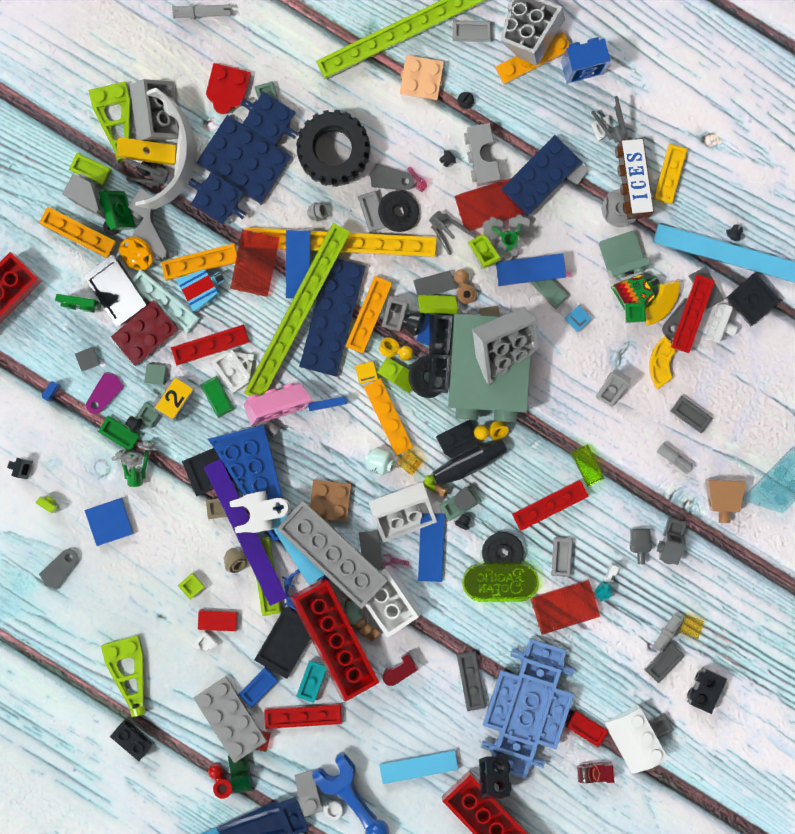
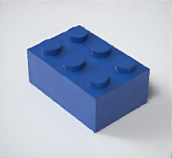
(585, 60)

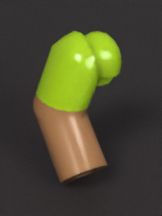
(429, 483)

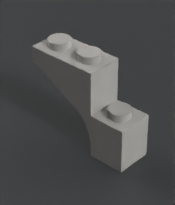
(147, 229)

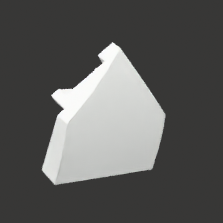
(233, 369)

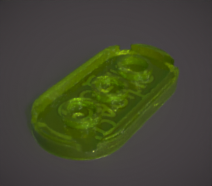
(500, 582)

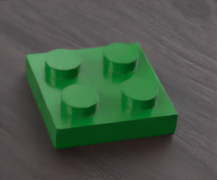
(116, 210)
(72, 302)

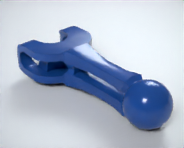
(345, 788)

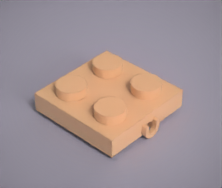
(421, 77)

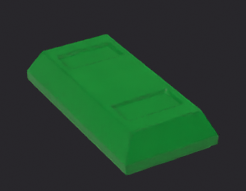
(217, 396)
(118, 433)

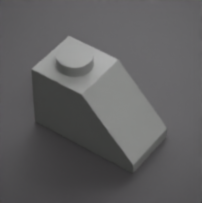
(308, 794)

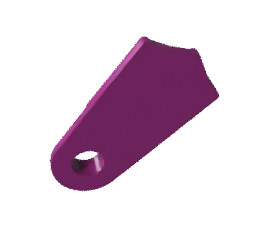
(104, 392)

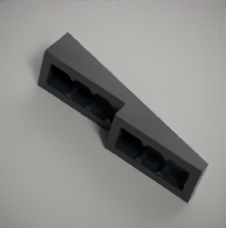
(439, 352)

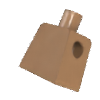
(725, 497)

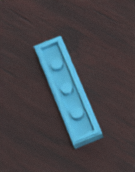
(305, 566)
(418, 766)

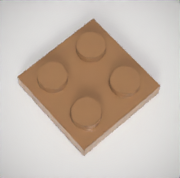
(331, 499)

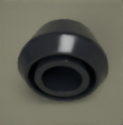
(413, 322)

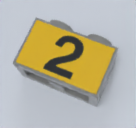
(173, 399)

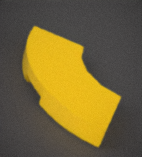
(662, 303)
(659, 362)

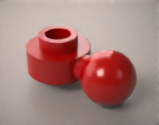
(215, 772)

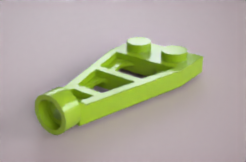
(109, 96)
(123, 649)

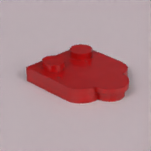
(227, 87)

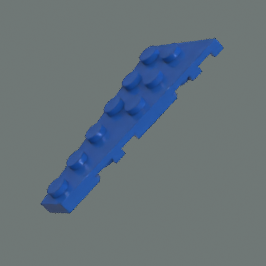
(250, 462)

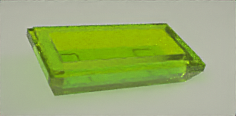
(587, 465)

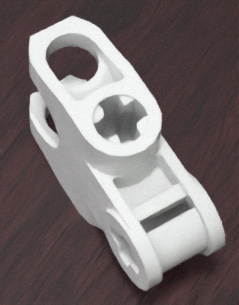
(261, 511)

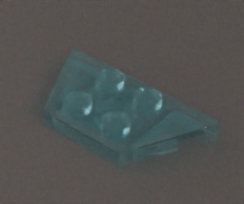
(776, 487)

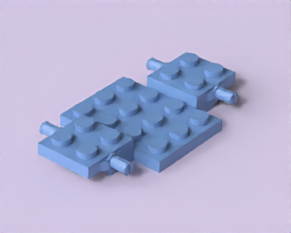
(529, 707)

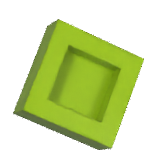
(48, 503)
(191, 586)

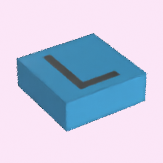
(577, 318)

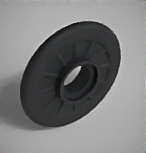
(387, 214)
(417, 380)
(502, 540)

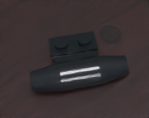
(465, 453)

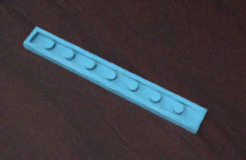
(725, 252)

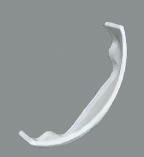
(184, 156)

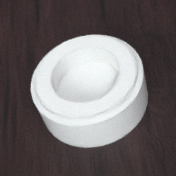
(333, 810)

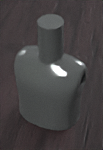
(640, 543)

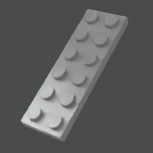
(332, 554)

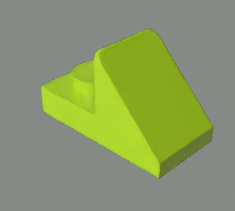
(483, 251)
(395, 373)

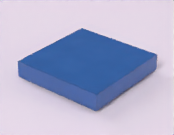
(109, 521)

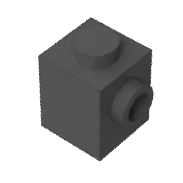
(671, 548)

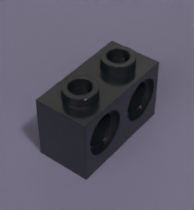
(711, 691)
(132, 739)
(489, 777)

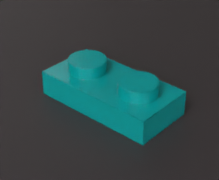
(311, 681)

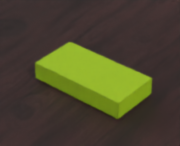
(90, 168)
(437, 304)

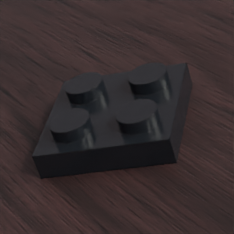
(752, 299)

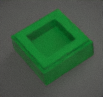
(635, 312)

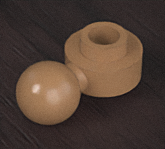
(461, 277)

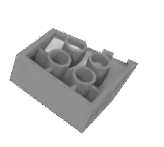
(531, 28)
(504, 342)

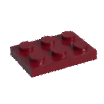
(144, 333)

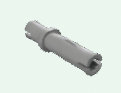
(200, 11)

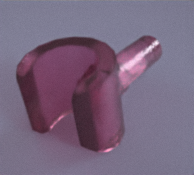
(420, 184)
(395, 560)

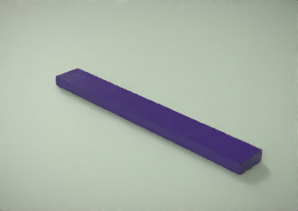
(249, 541)

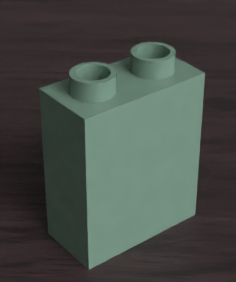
(468, 386)

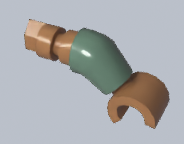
(356, 619)

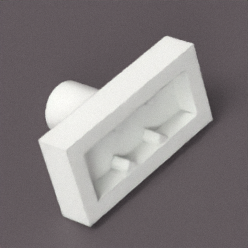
(720, 324)

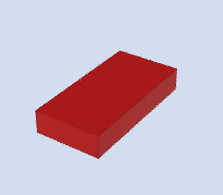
(217, 620)
(587, 728)

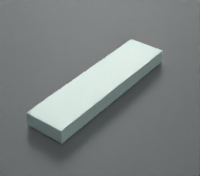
(174, 308)

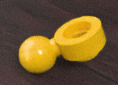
(390, 347)
(496, 430)

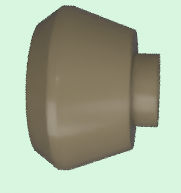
(235, 560)

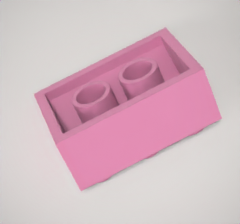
(276, 403)

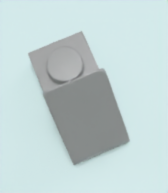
(613, 387)

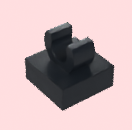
(21, 468)

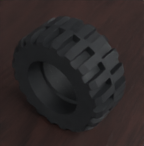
(327, 123)

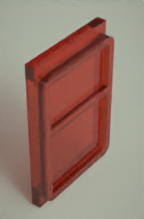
(483, 203)
(255, 262)
(565, 607)

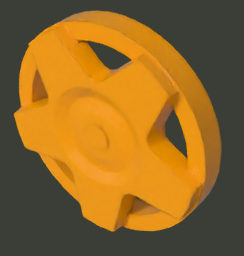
(134, 254)

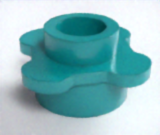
(603, 591)

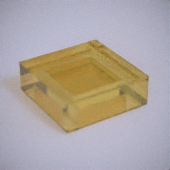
(409, 462)
(691, 626)

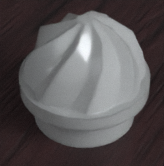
(316, 211)

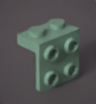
(623, 255)

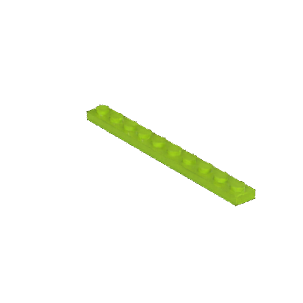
(393, 35)
(297, 310)

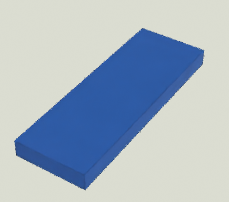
(296, 259)
(531, 269)
(431, 549)

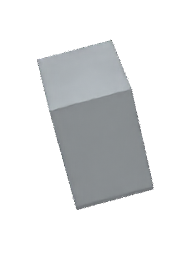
(394, 313)

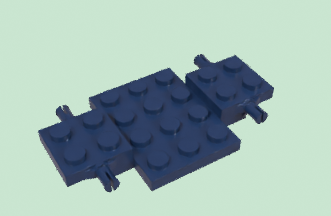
(244, 159)

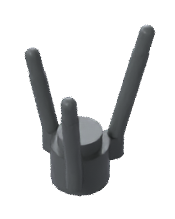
(618, 132)
(158, 174)
(439, 222)

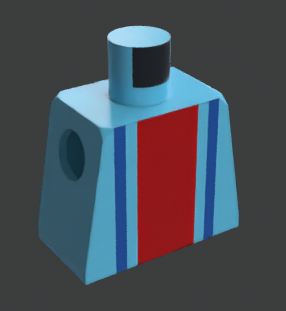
(200, 288)

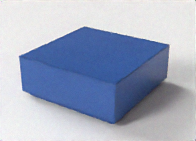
(51, 391)

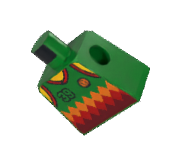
(635, 289)

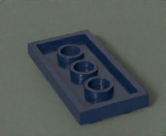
(541, 175)

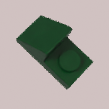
(240, 775)

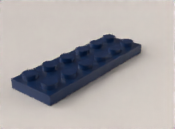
(332, 318)

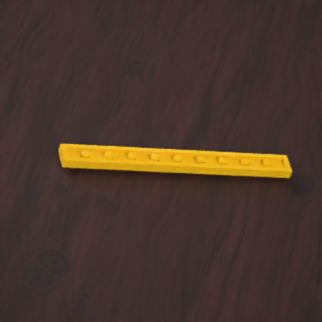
(367, 243)

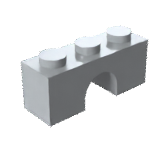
(478, 138)

